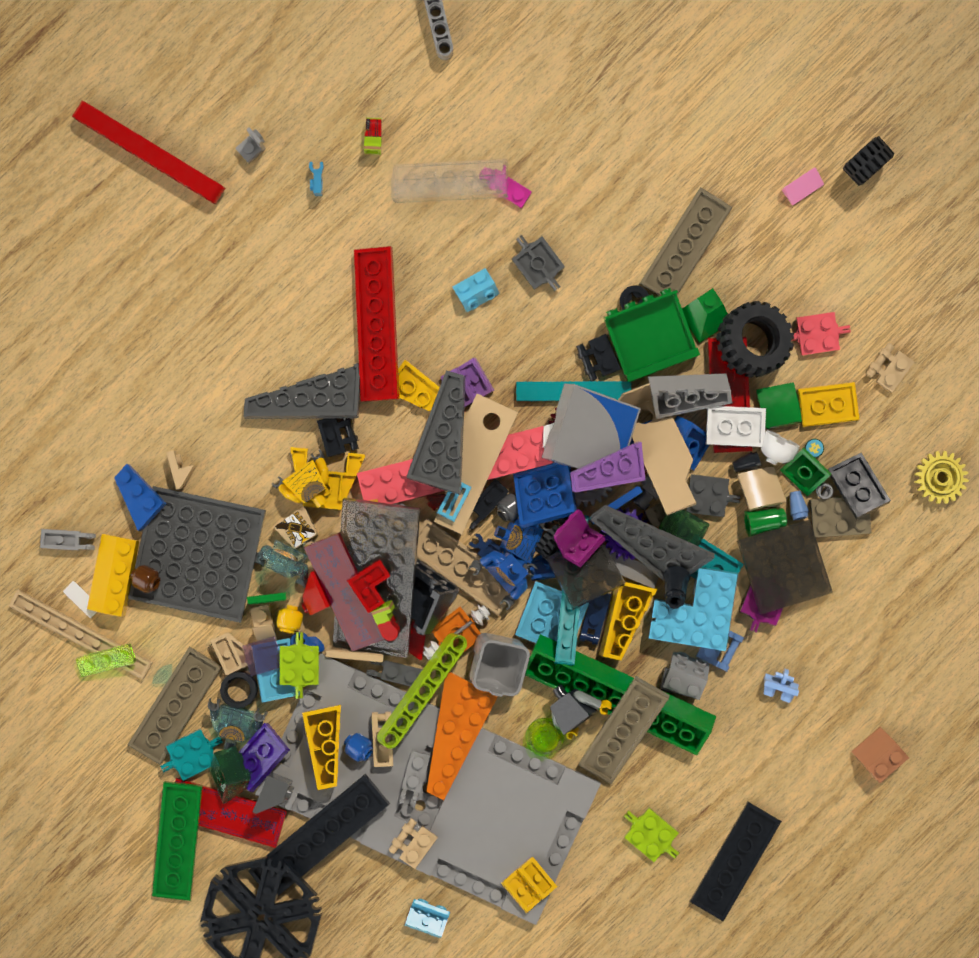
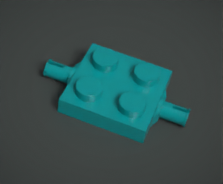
(191, 754)

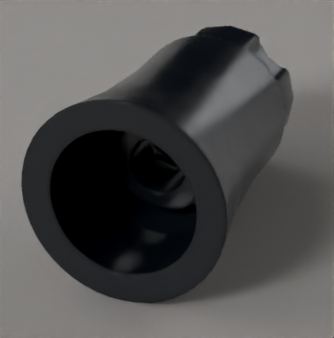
(676, 583)

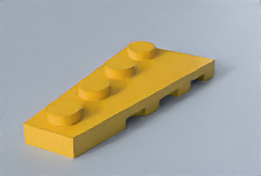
(416, 386)

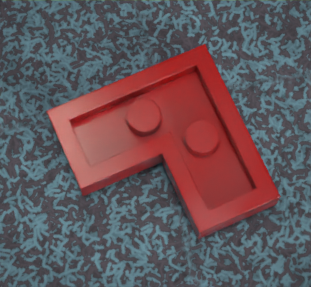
(364, 585)

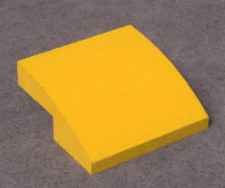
(529, 884)

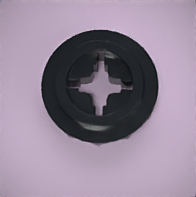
(637, 291)

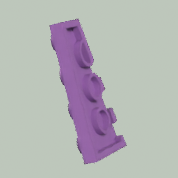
(614, 469)

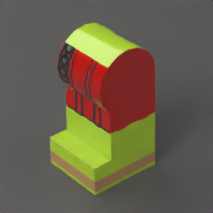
(373, 136)
(386, 622)

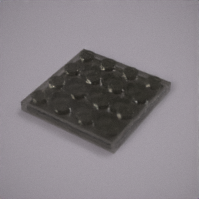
(784, 566)

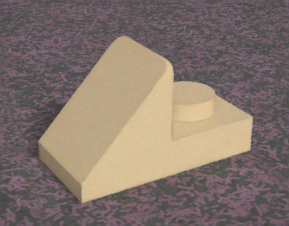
(179, 474)
(263, 622)

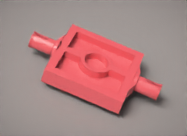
(818, 333)

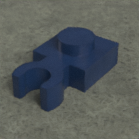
(485, 547)

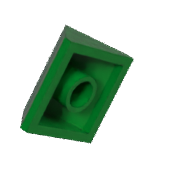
(805, 471)

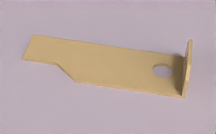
(663, 453)
(479, 456)

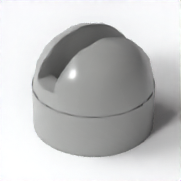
(827, 492)

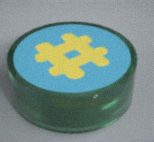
(814, 447)

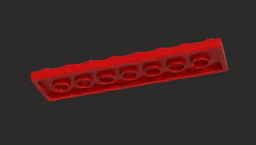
(376, 324)

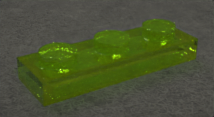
(105, 660)

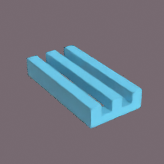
(446, 515)

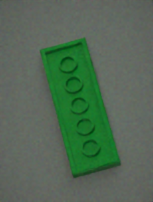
(177, 840)

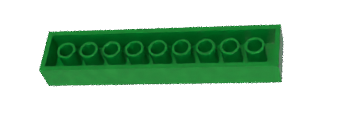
(676, 723)

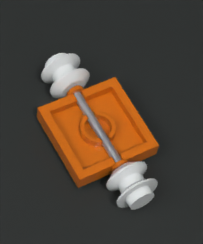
(458, 623)

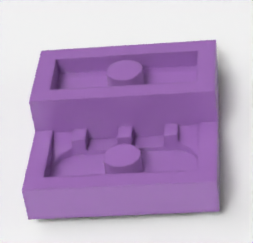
(475, 382)

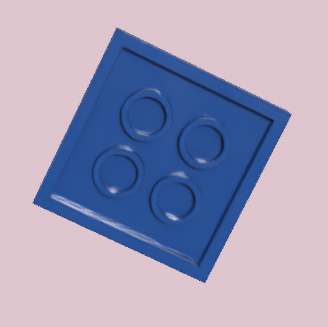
(544, 494)

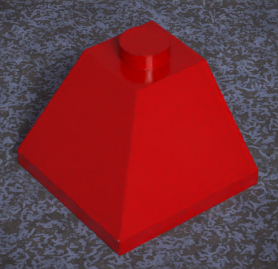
(314, 596)

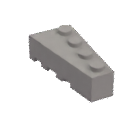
(688, 393)

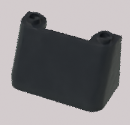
(431, 598)

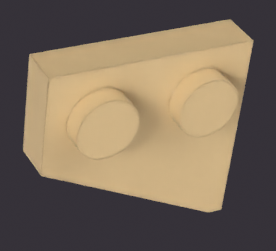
(229, 653)

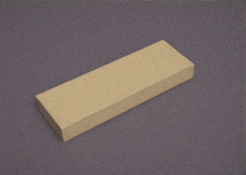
(334, 652)

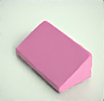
(803, 186)

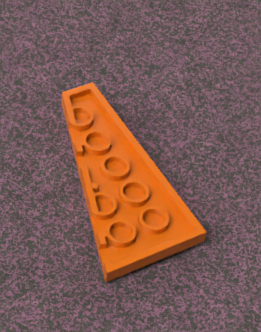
(459, 723)

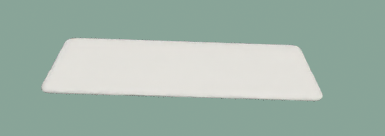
(79, 597)

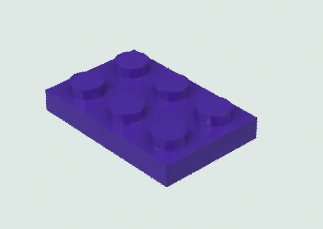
(262, 754)

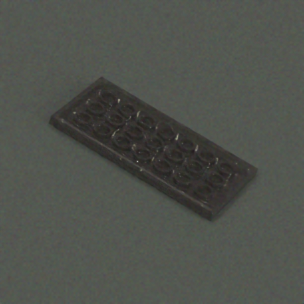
(387, 534)

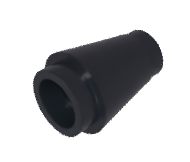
(747, 463)

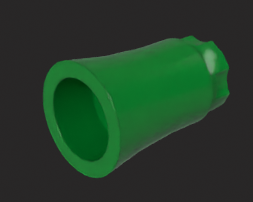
(764, 520)

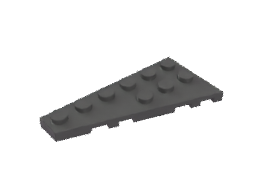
(314, 398)
(441, 444)
(649, 544)

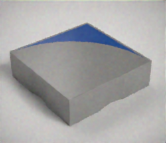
(588, 427)

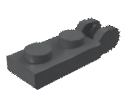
(396, 672)

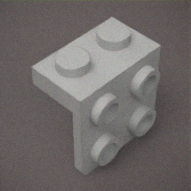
(687, 675)

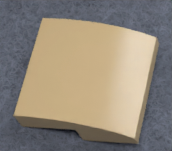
(761, 488)

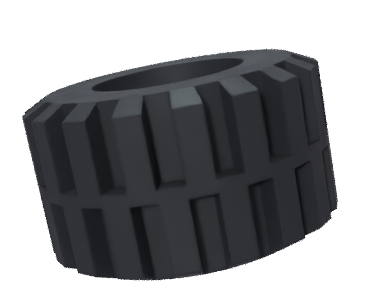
(868, 161)

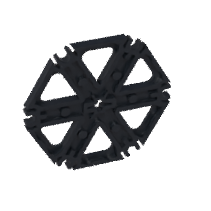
(274, 912)

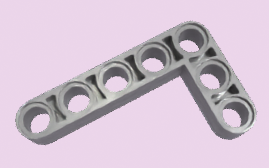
(439, 22)

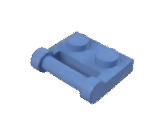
(711, 655)

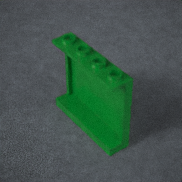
(650, 334)

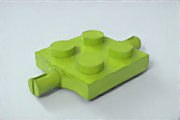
(299, 665)
(651, 834)

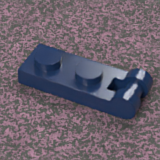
(594, 619)

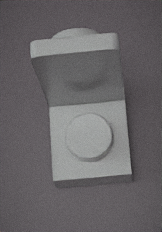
(251, 146)

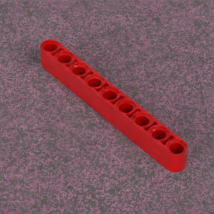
(148, 152)

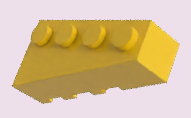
(623, 618)
(322, 736)

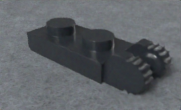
(488, 501)

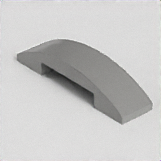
(635, 571)

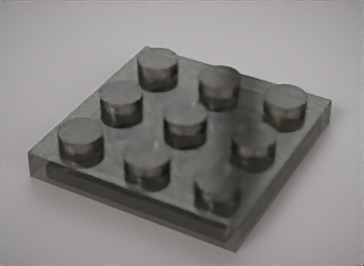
(591, 581)

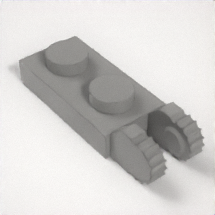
(64, 539)
(414, 775)

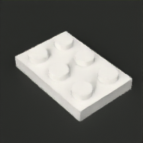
(735, 426)

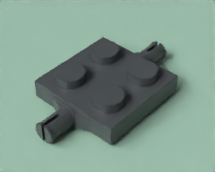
(538, 263)
(710, 495)

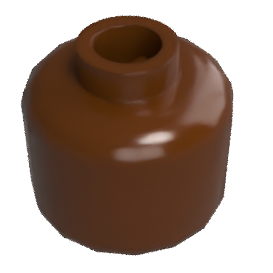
(145, 579)

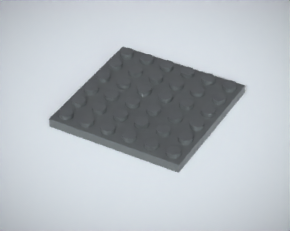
(201, 554)

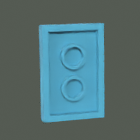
(270, 682)

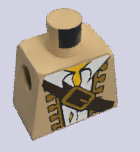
(297, 528)

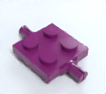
(750, 608)

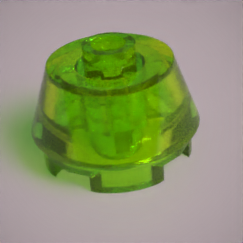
(544, 737)

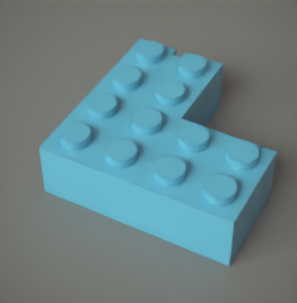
(704, 622)

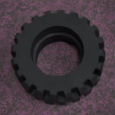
(776, 331)

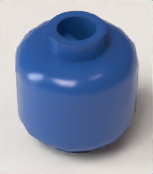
(358, 747)

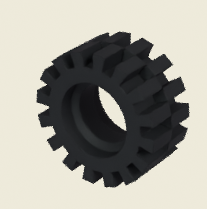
(547, 544)

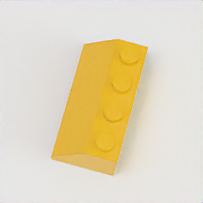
(112, 575)

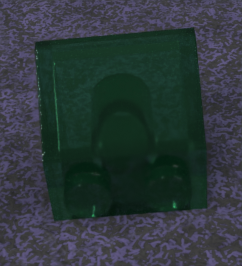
(685, 526)
(229, 773)

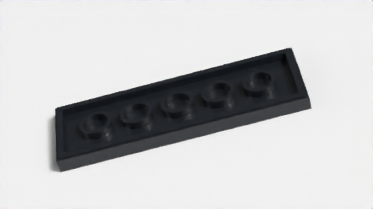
(735, 861)

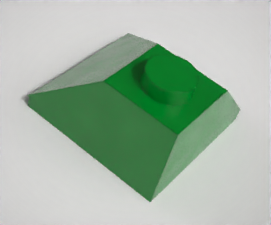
(705, 315)

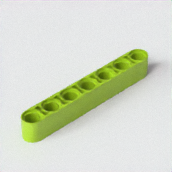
(413, 695)

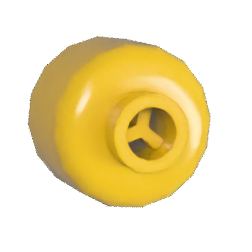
(289, 619)

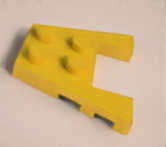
(339, 482)

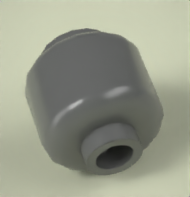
(508, 508)

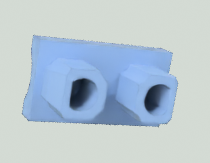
(781, 682)

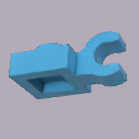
(316, 184)

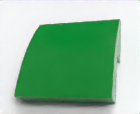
(780, 405)

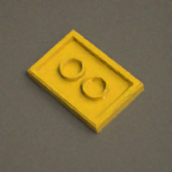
(828, 404)

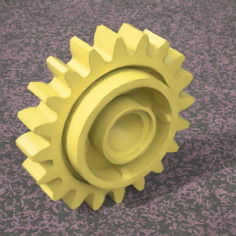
(953, 477)

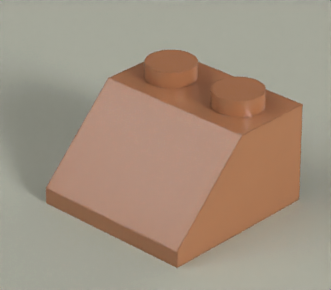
(880, 755)

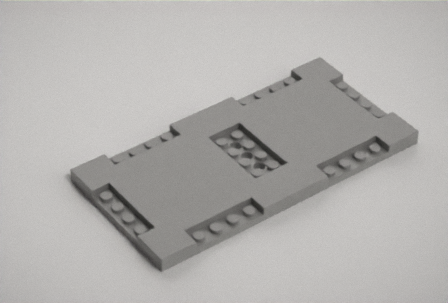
(493, 817)

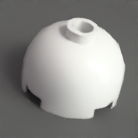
(778, 448)

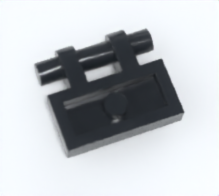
(603, 354)
(332, 436)

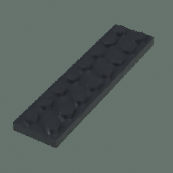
(327, 829)

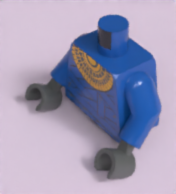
(521, 541)
(506, 571)

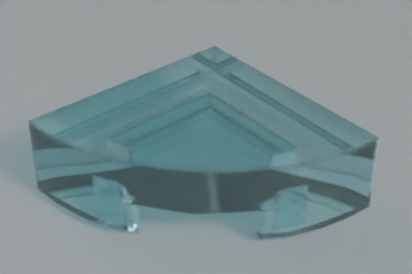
(162, 675)

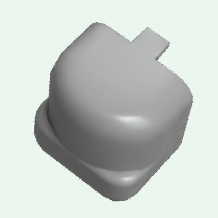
(499, 664)

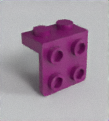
(577, 539)

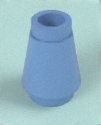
(798, 507)

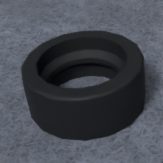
(224, 689)

